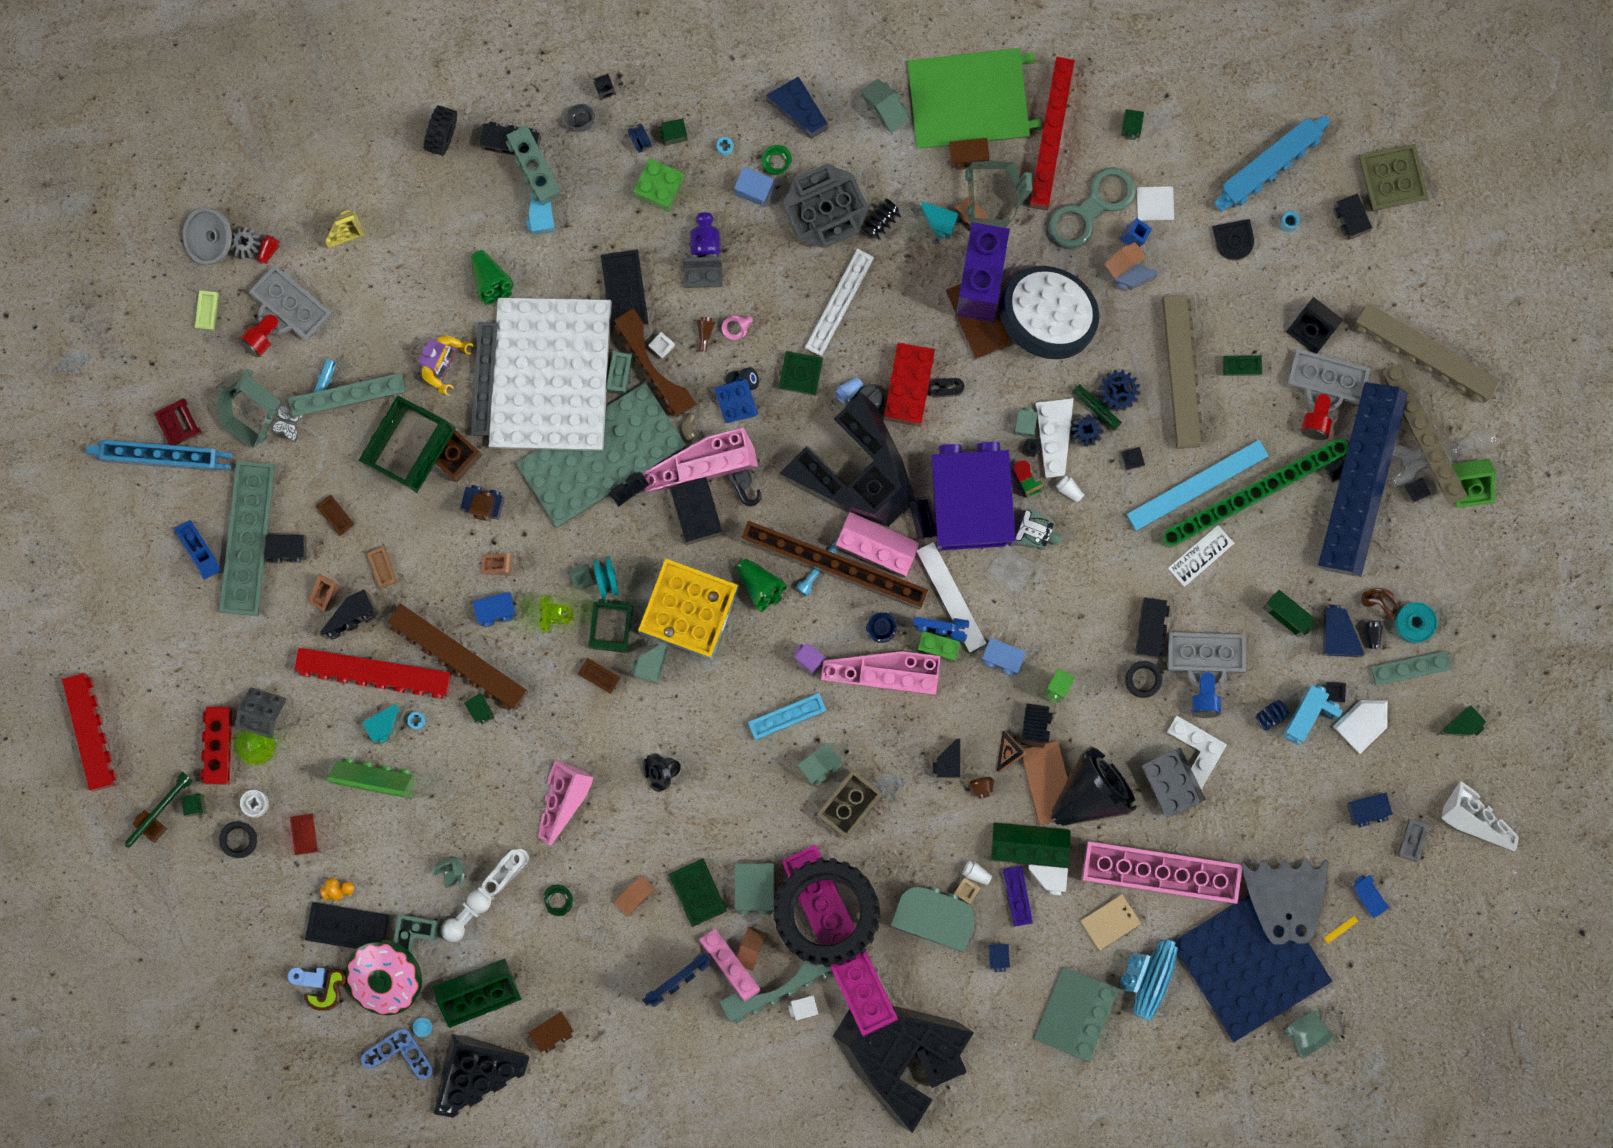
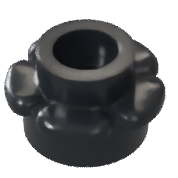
(1032, 452)

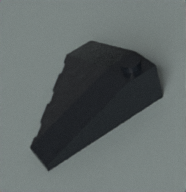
(474, 1070)

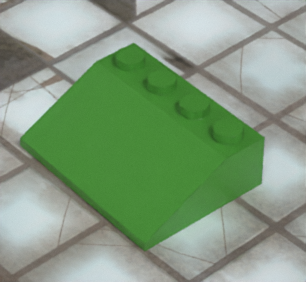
(372, 779)

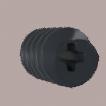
(881, 219)

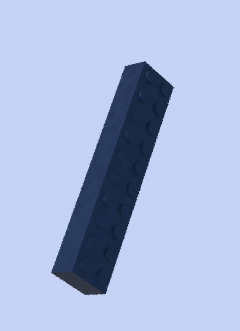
(1363, 479)

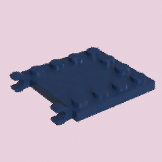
(700, 963)

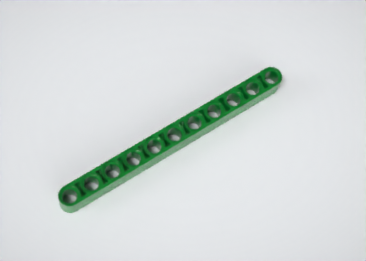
(1261, 486)

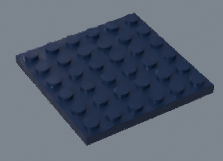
(1246, 973)

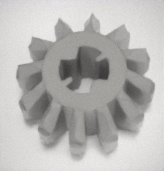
(252, 241)

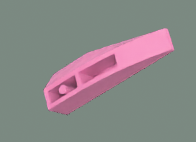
(708, 458)
(888, 671)

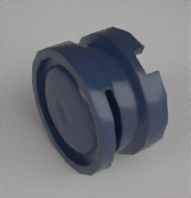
(642, 138)

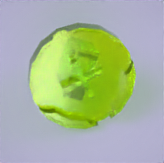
(551, 613)
(255, 748)

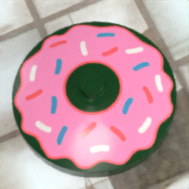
(383, 977)

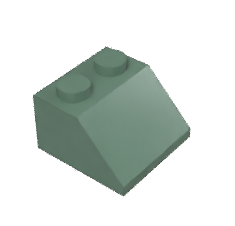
(650, 664)

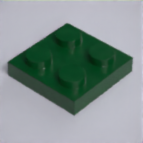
(801, 373)

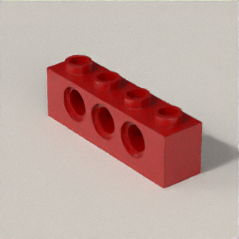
(223, 755)

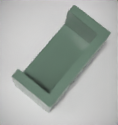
(619, 373)

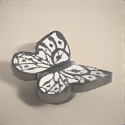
(286, 423)

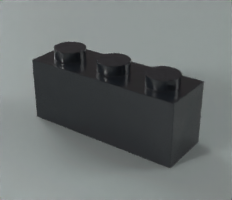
(495, 138)
(1152, 628)

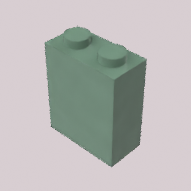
(754, 888)

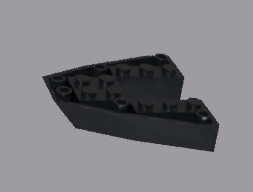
(880, 490)

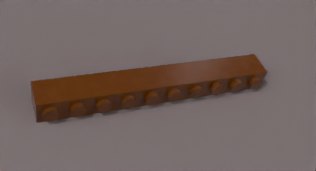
(834, 565)

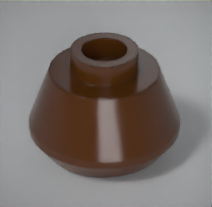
(982, 787)

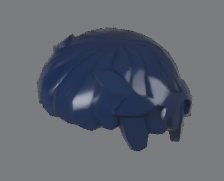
(881, 627)

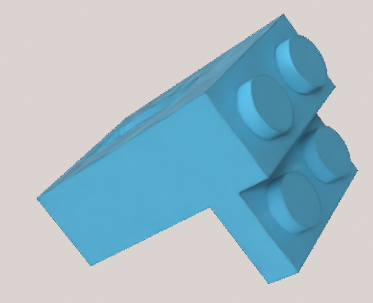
(1307, 711)

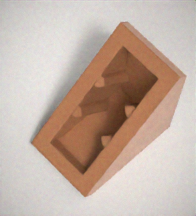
(1125, 260)
(497, 564)
(323, 592)
(634, 896)
(750, 948)

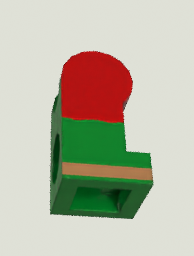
(1026, 480)

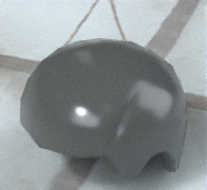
(580, 117)

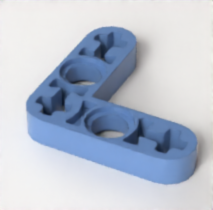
(404, 1048)

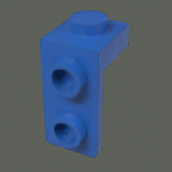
(1369, 895)

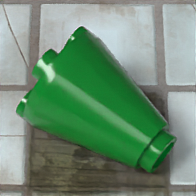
(490, 278)
(760, 584)

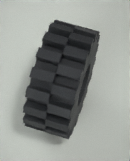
(440, 130)

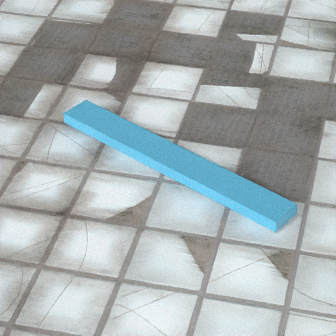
(1197, 485)

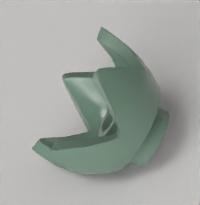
(452, 869)

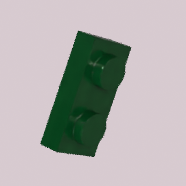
(1242, 365)

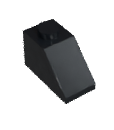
(948, 762)

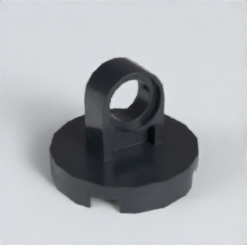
(658, 772)

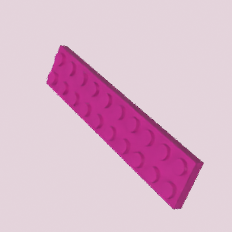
(833, 925)

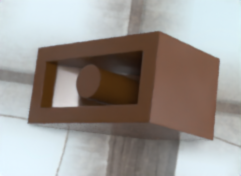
(482, 506)

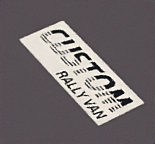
(1201, 555)

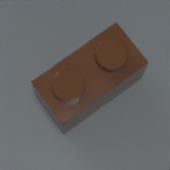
(968, 151)
(551, 1032)

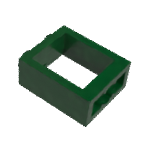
(1289, 614)
(605, 645)

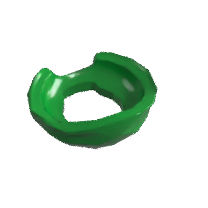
(776, 150)

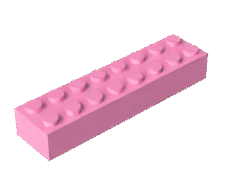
(1161, 872)

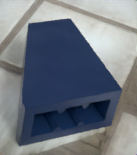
(1339, 634)

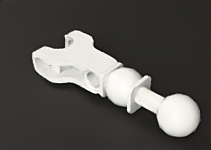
(480, 899)

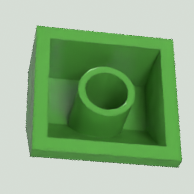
(1478, 482)

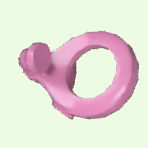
(744, 324)

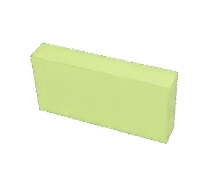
(206, 310)

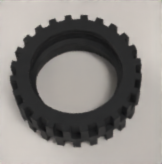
(812, 873)

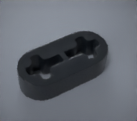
(946, 383)

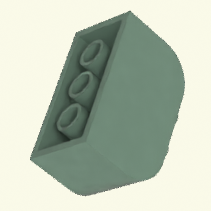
(935, 917)

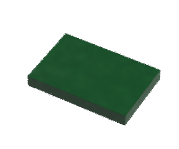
(697, 892)

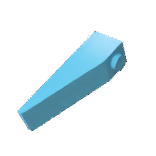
(540, 216)

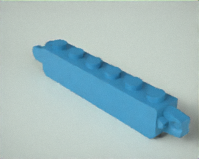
(1270, 162)
(159, 455)

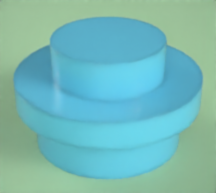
(422, 1027)

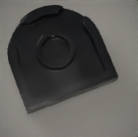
(1234, 239)

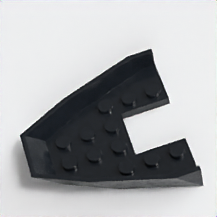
(885, 1054)

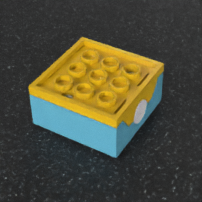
(688, 609)

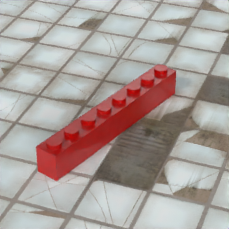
(1052, 133)
(373, 672)

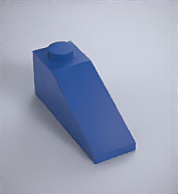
(197, 550)

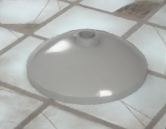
(200, 239)

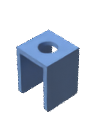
(754, 186)

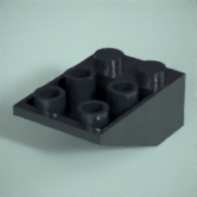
(351, 612)

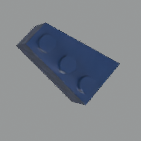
(799, 107)

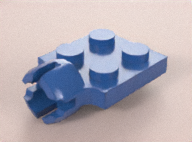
(943, 628)

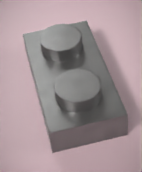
(1413, 840)

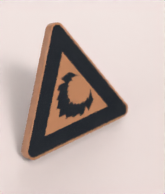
(1009, 752)

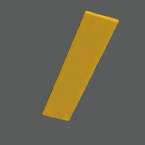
(1341, 929)

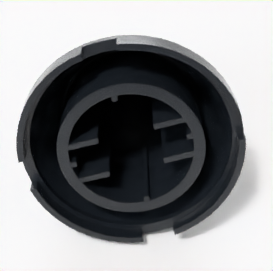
(1093, 792)

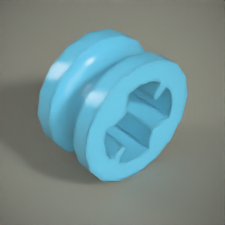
(720, 149)
(412, 716)

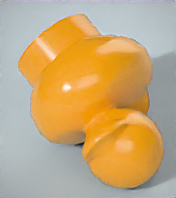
(333, 890)

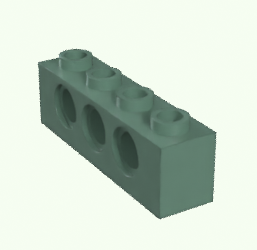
(523, 137)

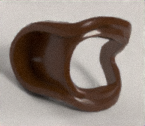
(1374, 596)

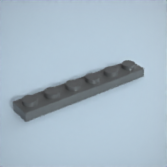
(484, 378)

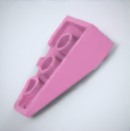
(566, 793)

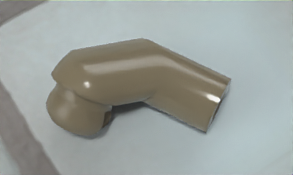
(687, 428)

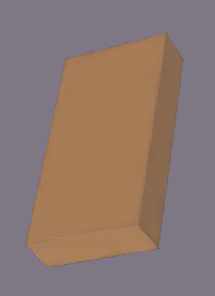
(382, 567)

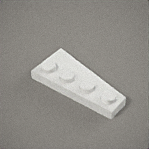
(1054, 433)

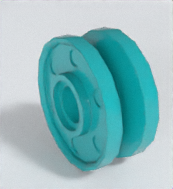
(605, 577)
(1404, 626)

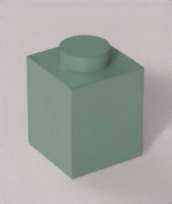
(1026, 422)

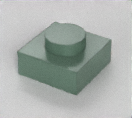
(581, 577)

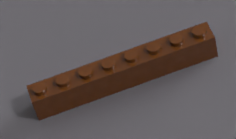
(457, 656)

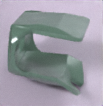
(1309, 1033)

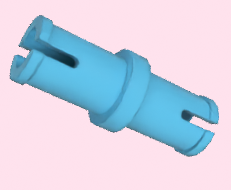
(325, 376)

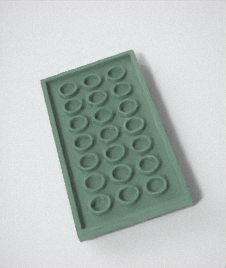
(634, 441)

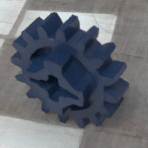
(1125, 394)

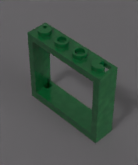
(426, 458)

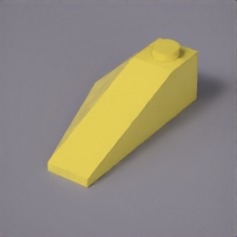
(344, 229)

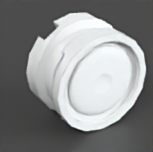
(254, 803)

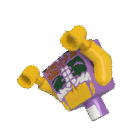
(437, 359)

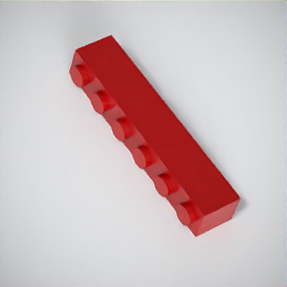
(88, 732)

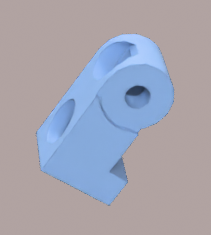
(300, 977)

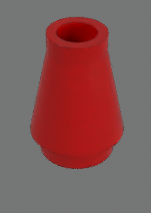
(268, 247)

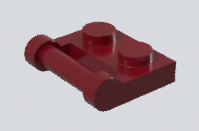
(171, 425)

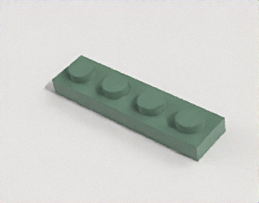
(1411, 668)

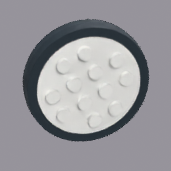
(1049, 312)

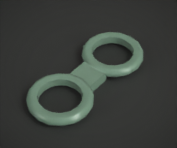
(1091, 207)

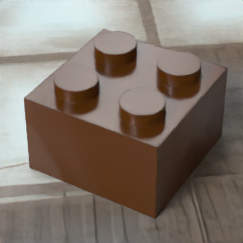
(458, 456)

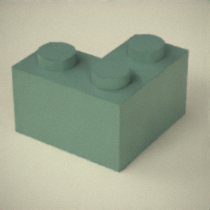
(886, 104)
(819, 764)
(410, 928)

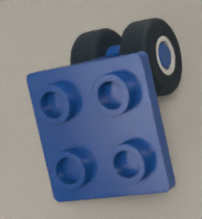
(736, 395)

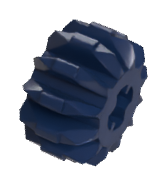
(1085, 424)
(1272, 715)

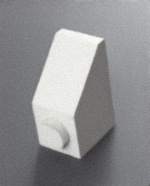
(1050, 878)

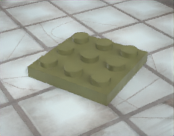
(1393, 177)

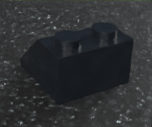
(1314, 325)

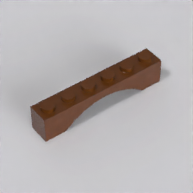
(633, 329)

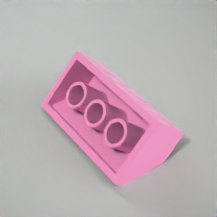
(877, 545)

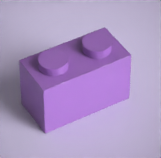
(808, 658)

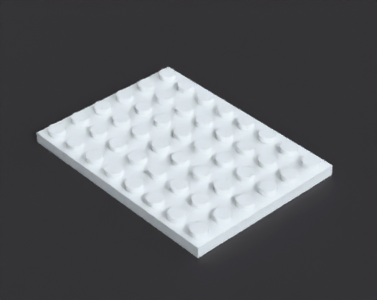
(550, 374)

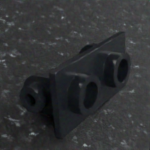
(634, 485)

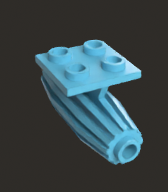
(1150, 978)

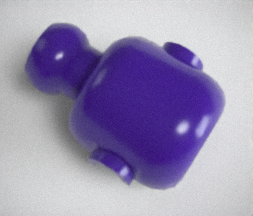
(705, 237)

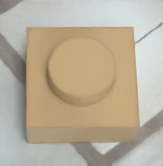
(967, 890)

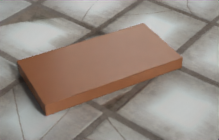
(1045, 778)

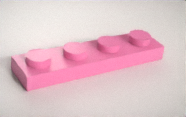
(729, 965)

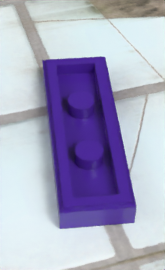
(1017, 896)

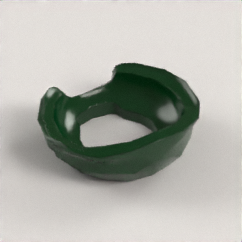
(553, 889)

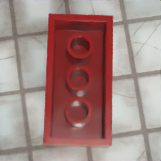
(909, 384)

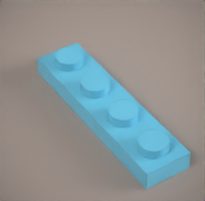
(787, 716)

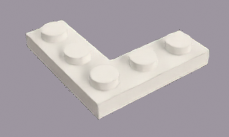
(1208, 746)

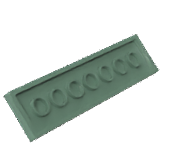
(247, 538)

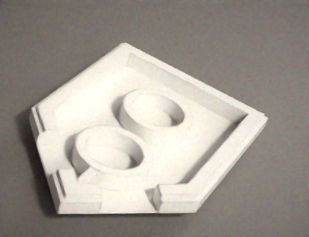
(1363, 723)

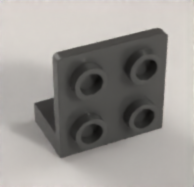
(702, 271)
(259, 712)

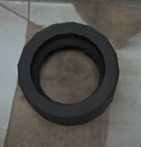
(1129, 681)
(235, 825)

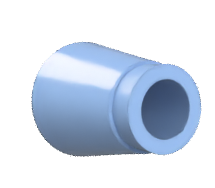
(848, 390)

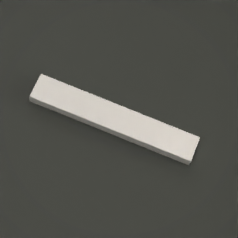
(839, 303)
(950, 594)

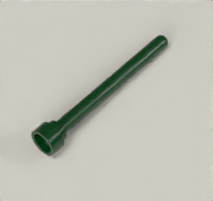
(182, 782)

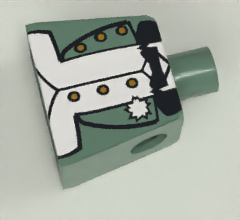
(1036, 531)

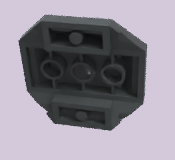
(825, 187)

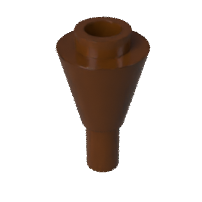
(705, 329)

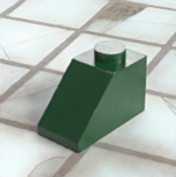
(1465, 724)

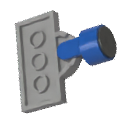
(1206, 661)

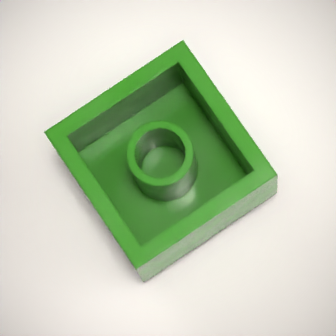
(658, 185)

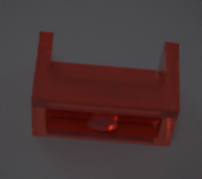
(304, 834)

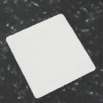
(1155, 203)

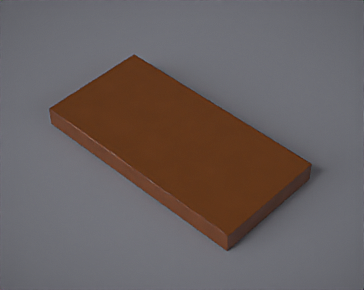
(981, 335)

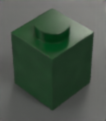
(1132, 124)
(673, 132)
(479, 709)
(193, 805)

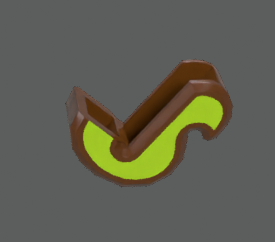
(332, 992)

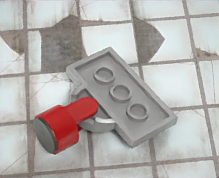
(283, 309)
(1325, 386)

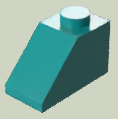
(939, 220)
(382, 724)

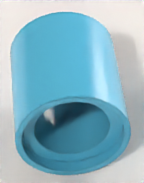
(1292, 215)

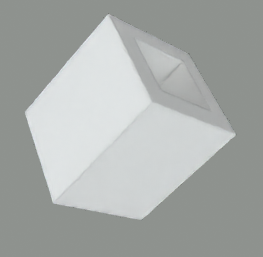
(803, 1008)

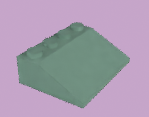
(1076, 1014)

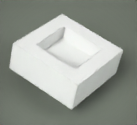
(661, 345)

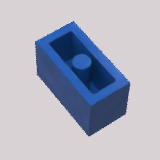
(494, 609)

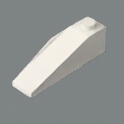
(1471, 816)

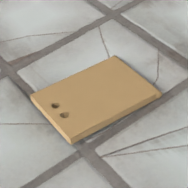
(1110, 922)

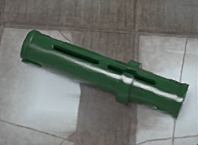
(1114, 423)

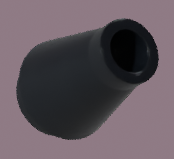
(1373, 633)

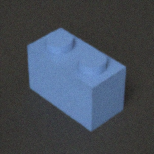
(1003, 657)

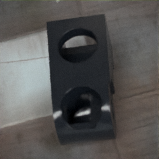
(604, 86)

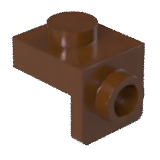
(154, 831)

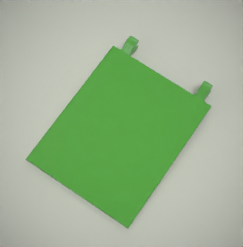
(970, 97)

